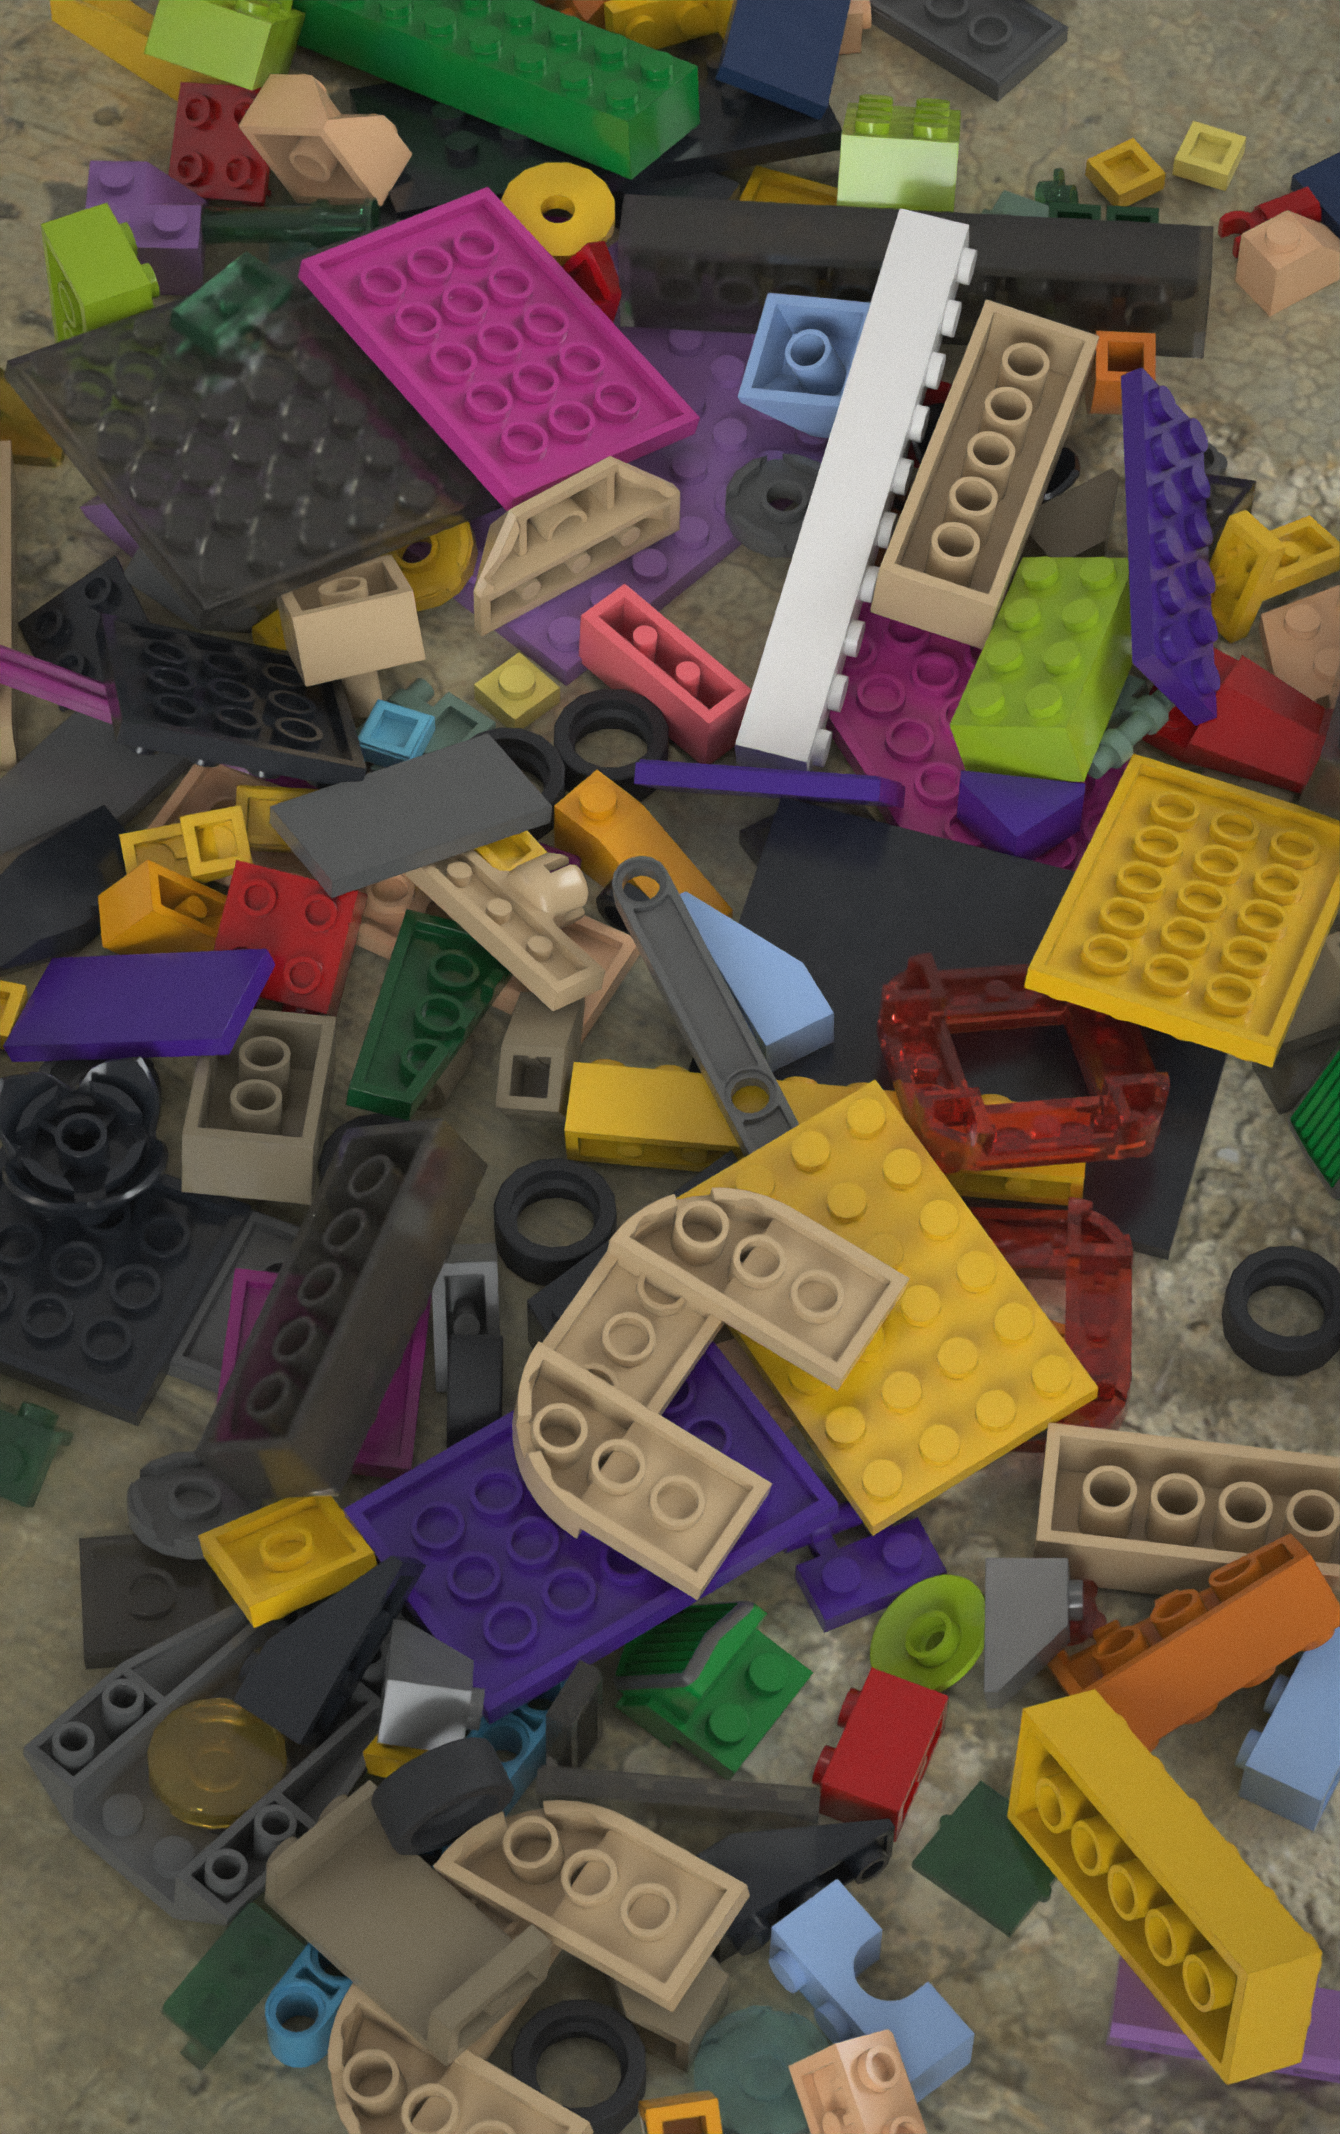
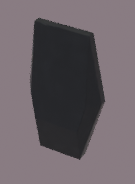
(54, 889)

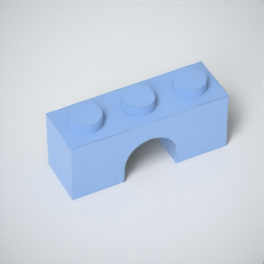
(821, 1955)

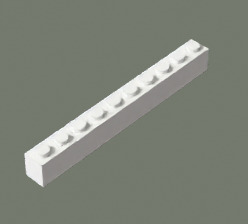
(854, 495)

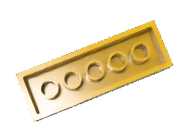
(1164, 1886)

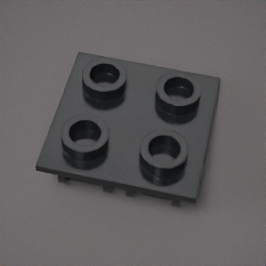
(67, 624)

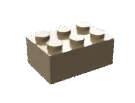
(261, 1110)

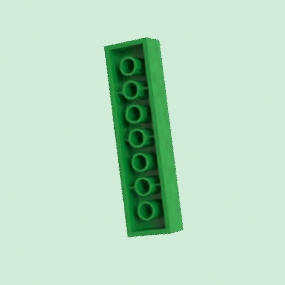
(520, 71)

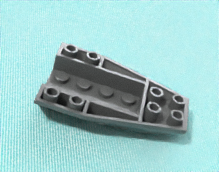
(99, 1780)

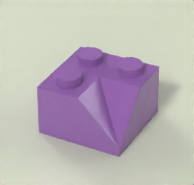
(161, 216)

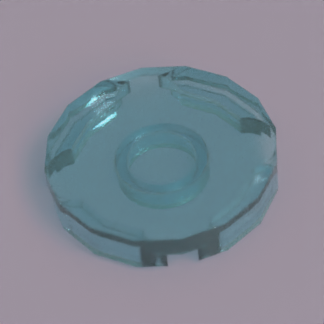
(747, 2069)

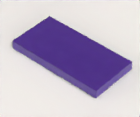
(770, 783)
(140, 1006)

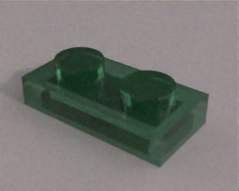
(230, 304)

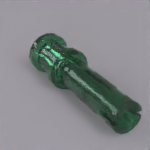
(314, 224)

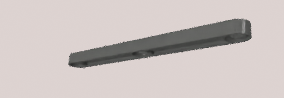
(701, 1004)

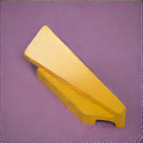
(121, 33)

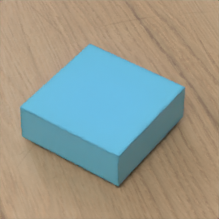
(395, 734)

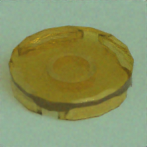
(214, 1762)

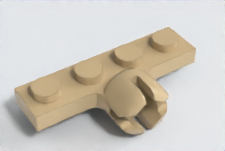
(520, 919)

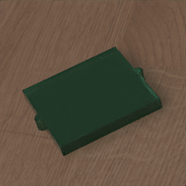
(986, 1861)

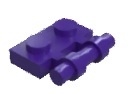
(864, 1574)

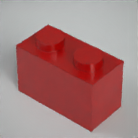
(882, 1751)

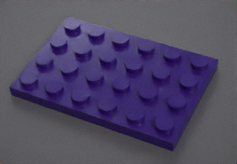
(531, 1595)

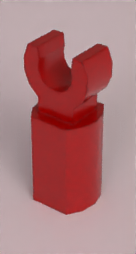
(1238, 222)

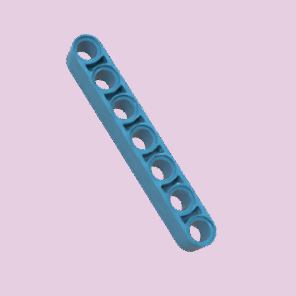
(314, 1993)

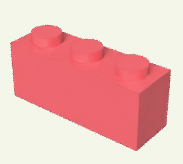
(646, 654)

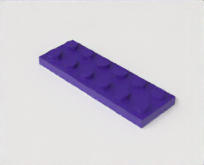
(1169, 547)

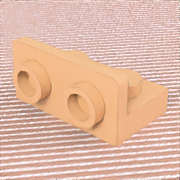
(857, 2088)

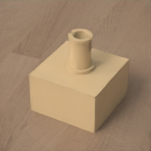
(353, 628)

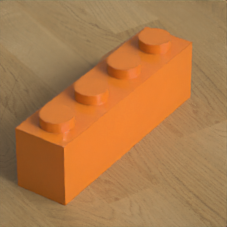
(1206, 1642)

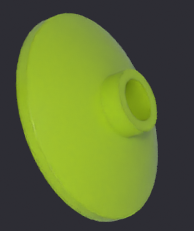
(931, 1632)

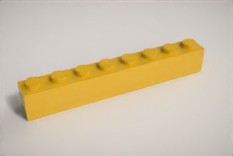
(674, 1122)

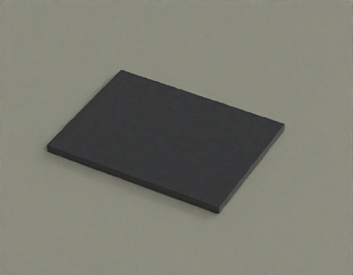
(871, 894)

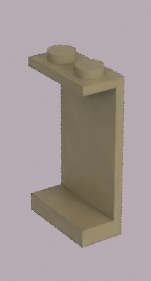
(401, 1929)

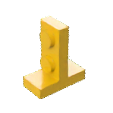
(666, 21)
(1261, 563)

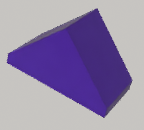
(1018, 812)

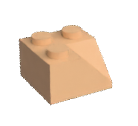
(318, 148)

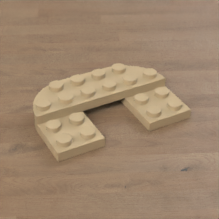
(633, 1333)
(593, 1890)

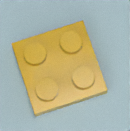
(286, 1556)

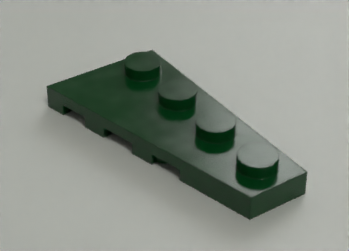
(424, 1013)

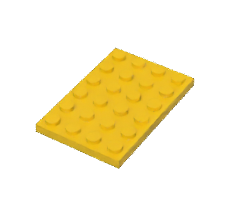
(1195, 911)
(964, 1353)

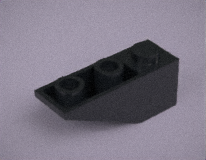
(791, 1867)

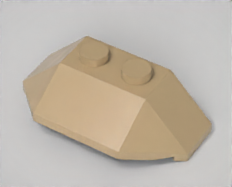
(570, 537)

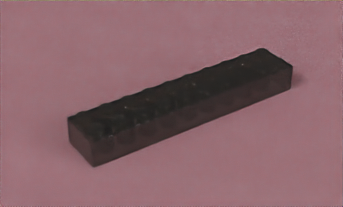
(718, 259)

